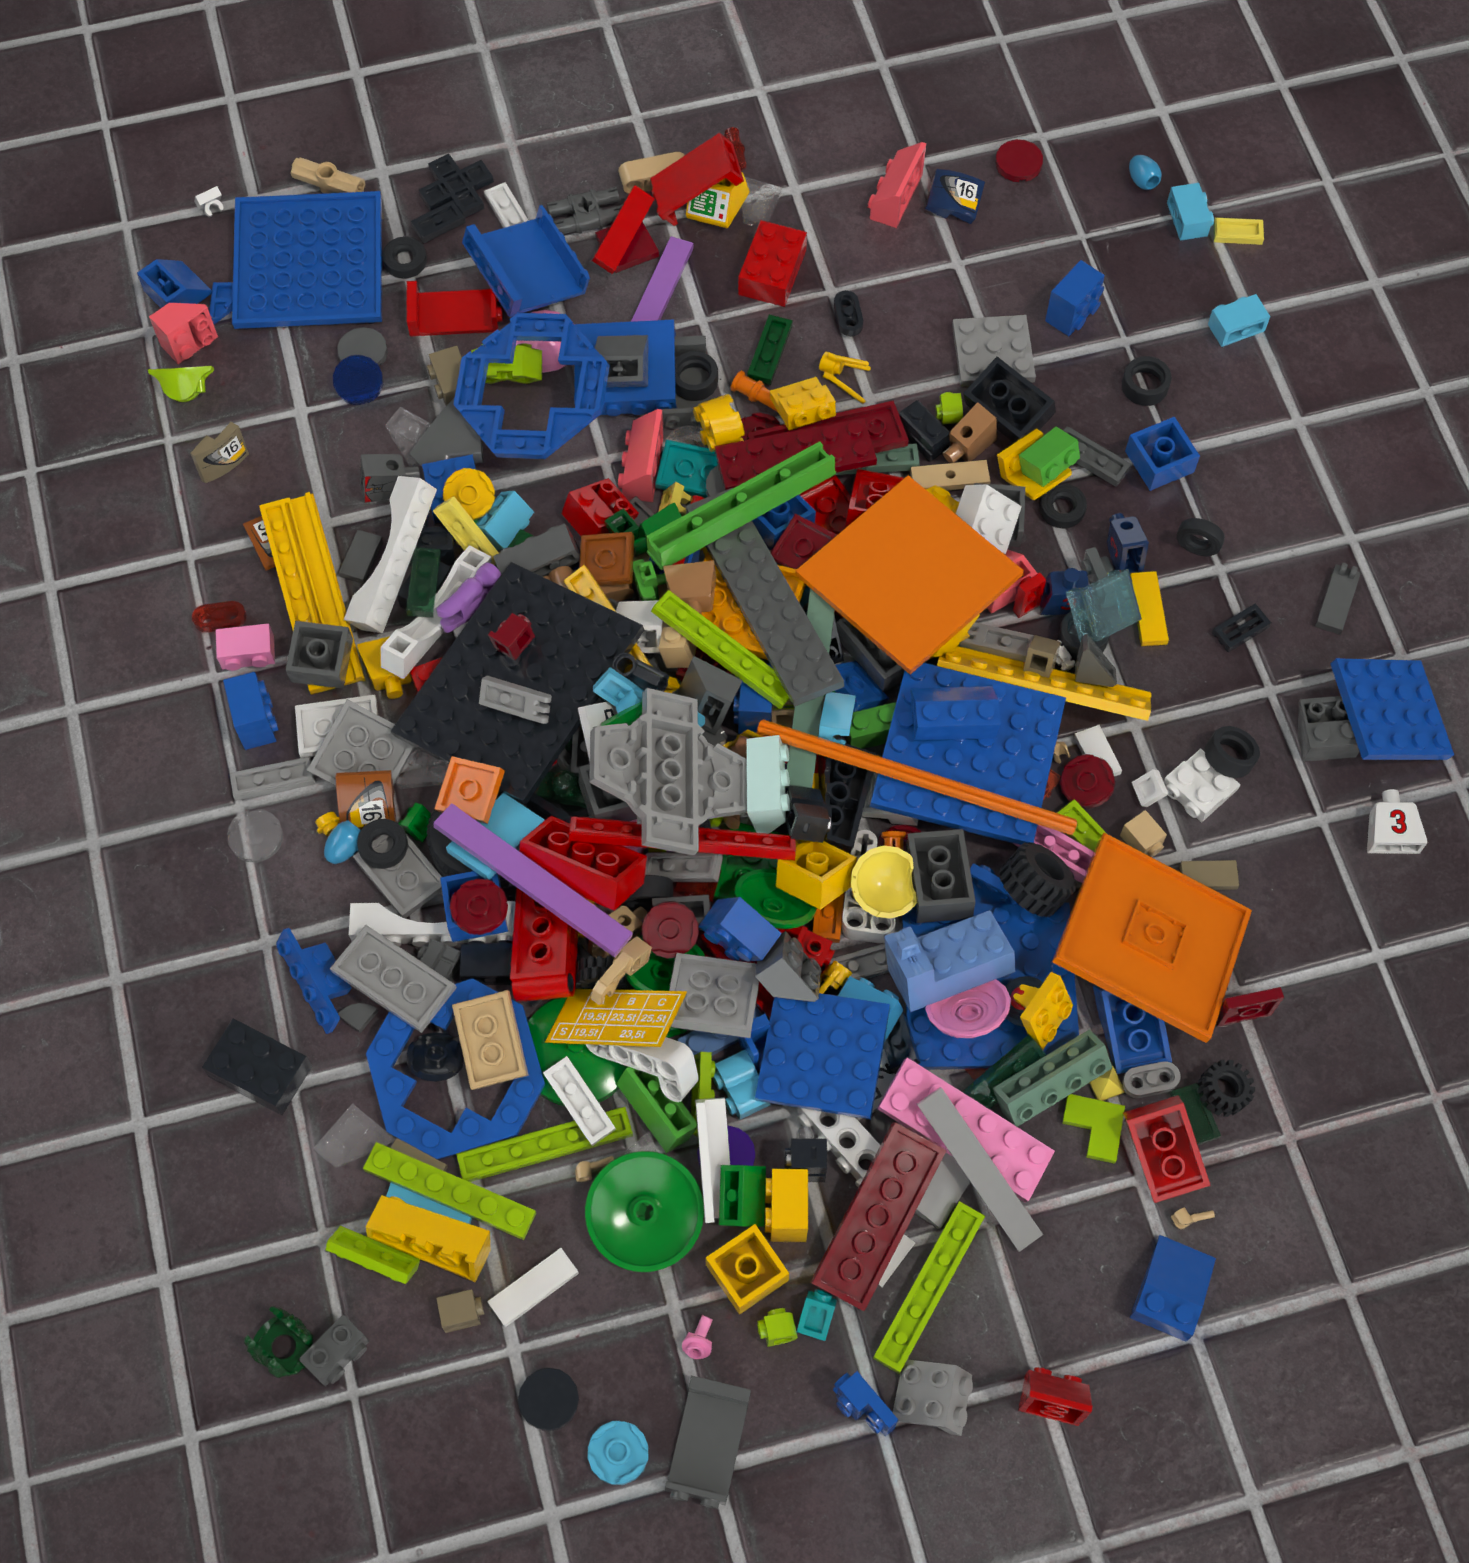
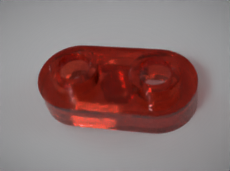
(219, 615)

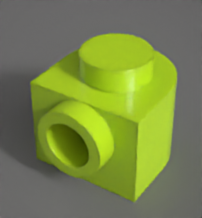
(950, 408)
(777, 1327)

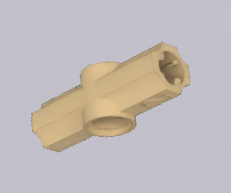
(326, 177)

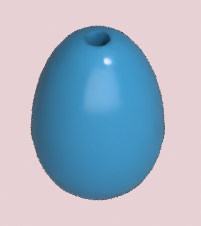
(1145, 172)
(341, 842)

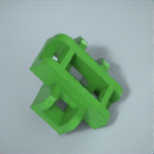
(647, 580)

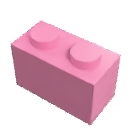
(245, 647)

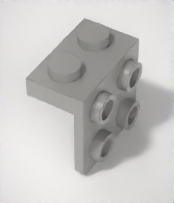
(933, 1395)

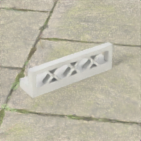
(712, 1151)

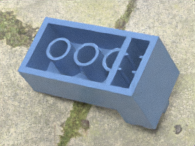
(948, 959)

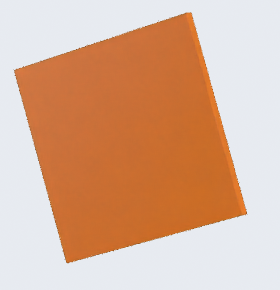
(909, 574)
(1153, 937)

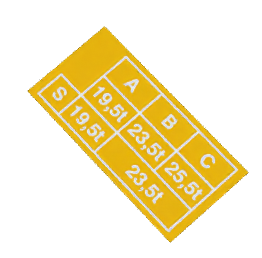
(621, 1020)

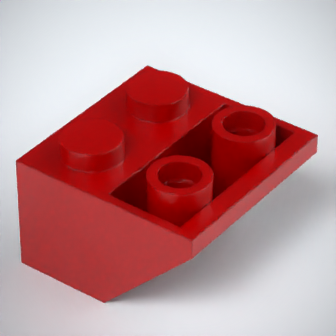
(593, 504)

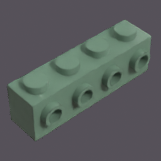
(1052, 1078)

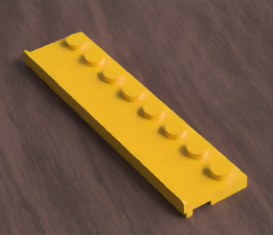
(307, 570)
(1115, 699)

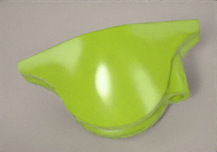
(182, 383)

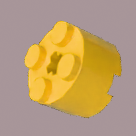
(719, 422)

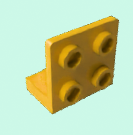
(1011, 469)

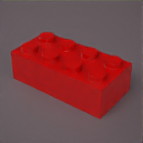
(593, 870)

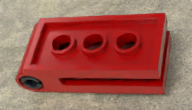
(541, 953)

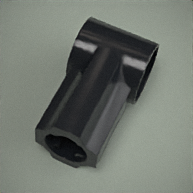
(641, 673)

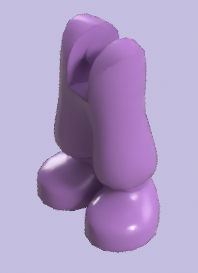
(467, 598)

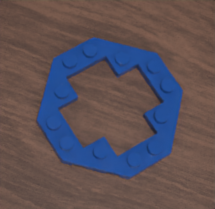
(562, 422)
(471, 1129)

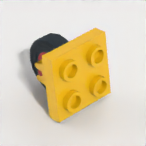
(1039, 1006)

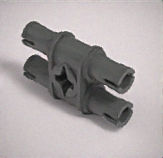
(585, 210)

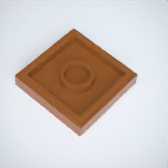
(608, 557)

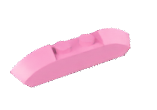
(1071, 852)

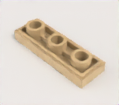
(960, 473)

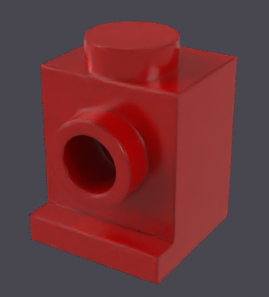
(809, 938)

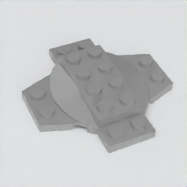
(668, 771)

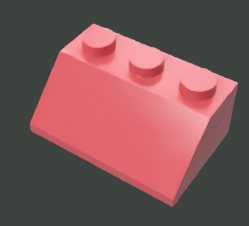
(898, 185)
(643, 457)

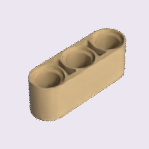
(640, 171)

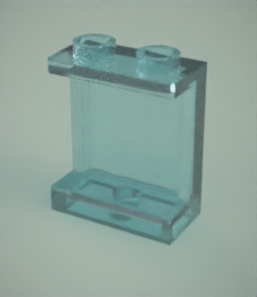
(1104, 606)

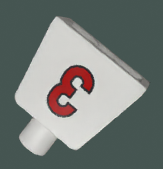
(1395, 826)

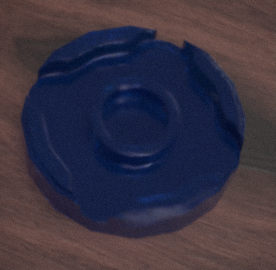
(358, 380)

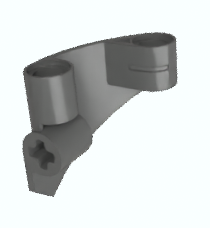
(448, 438)

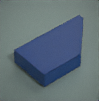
(221, 300)

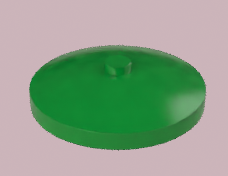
(597, 1072)
(644, 1211)

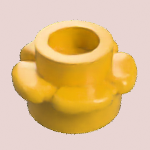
(327, 823)

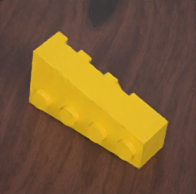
(430, 1236)

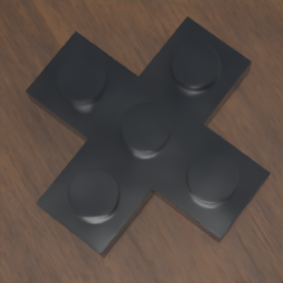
(456, 185)

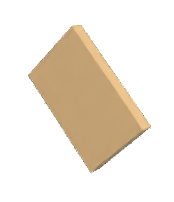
(490, 1040)

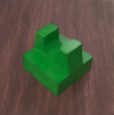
(416, 822)

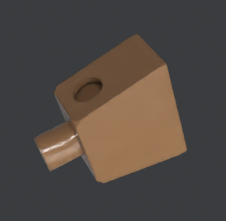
(971, 435)
(693, 583)

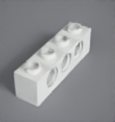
(845, 1127)

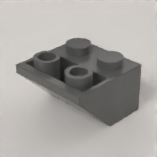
(626, 359)
(712, 689)
(1325, 730)
(789, 971)

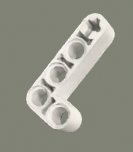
(867, 930)
(670, 1062)

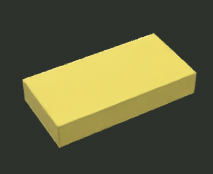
(1238, 231)

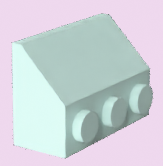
(767, 783)

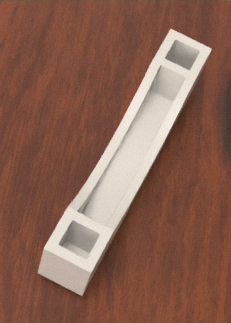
(375, 599)
(411, 642)
(411, 932)

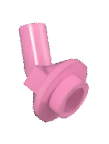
(697, 1341)

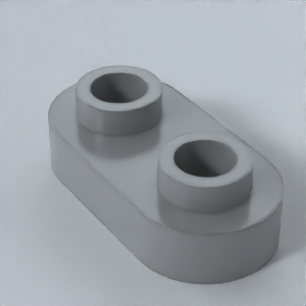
(1149, 1079)

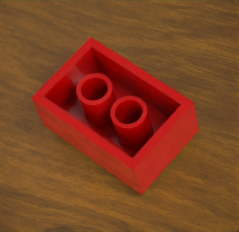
(772, 263)

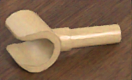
(1060, 748)
(583, 1169)
(1182, 1218)

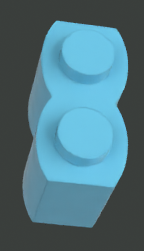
(739, 1081)

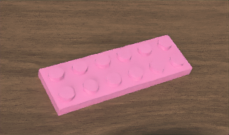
(1012, 1150)

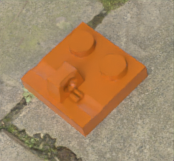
(470, 788)

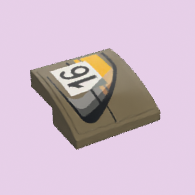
(221, 455)

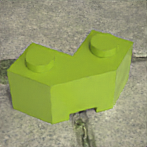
(525, 366)

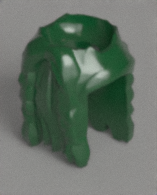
(261, 1346)

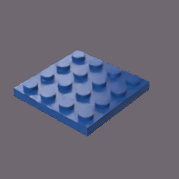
(1391, 709)
(824, 1054)

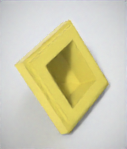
(1107, 1085)

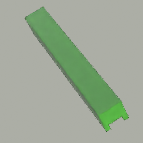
(740, 505)

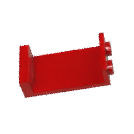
(694, 175)
(451, 311)

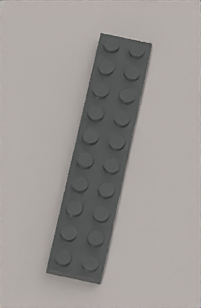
(773, 612)

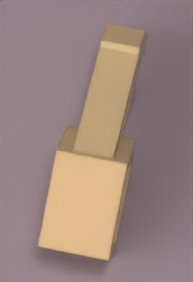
(628, 960)

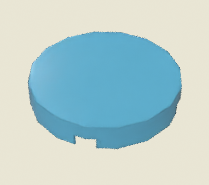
(618, 1452)

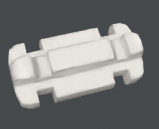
(1064, 659)

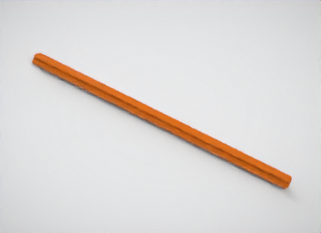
(918, 777)

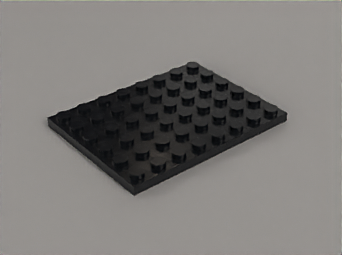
(565, 659)

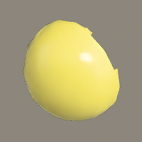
(884, 882)

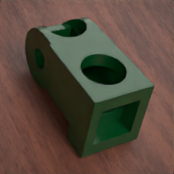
(622, 522)

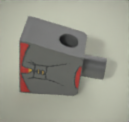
(380, 474)

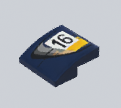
(955, 195)

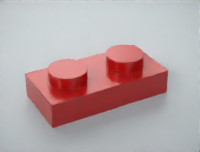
(1029, 594)

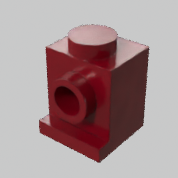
(512, 636)

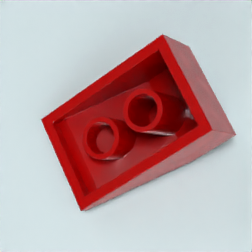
(867, 490)
(1166, 1148)
(1055, 1397)

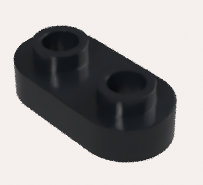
(848, 315)

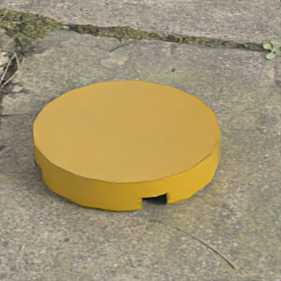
(472, 490)

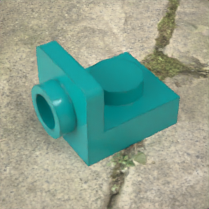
(817, 1314)

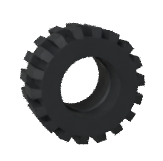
(1037, 879)

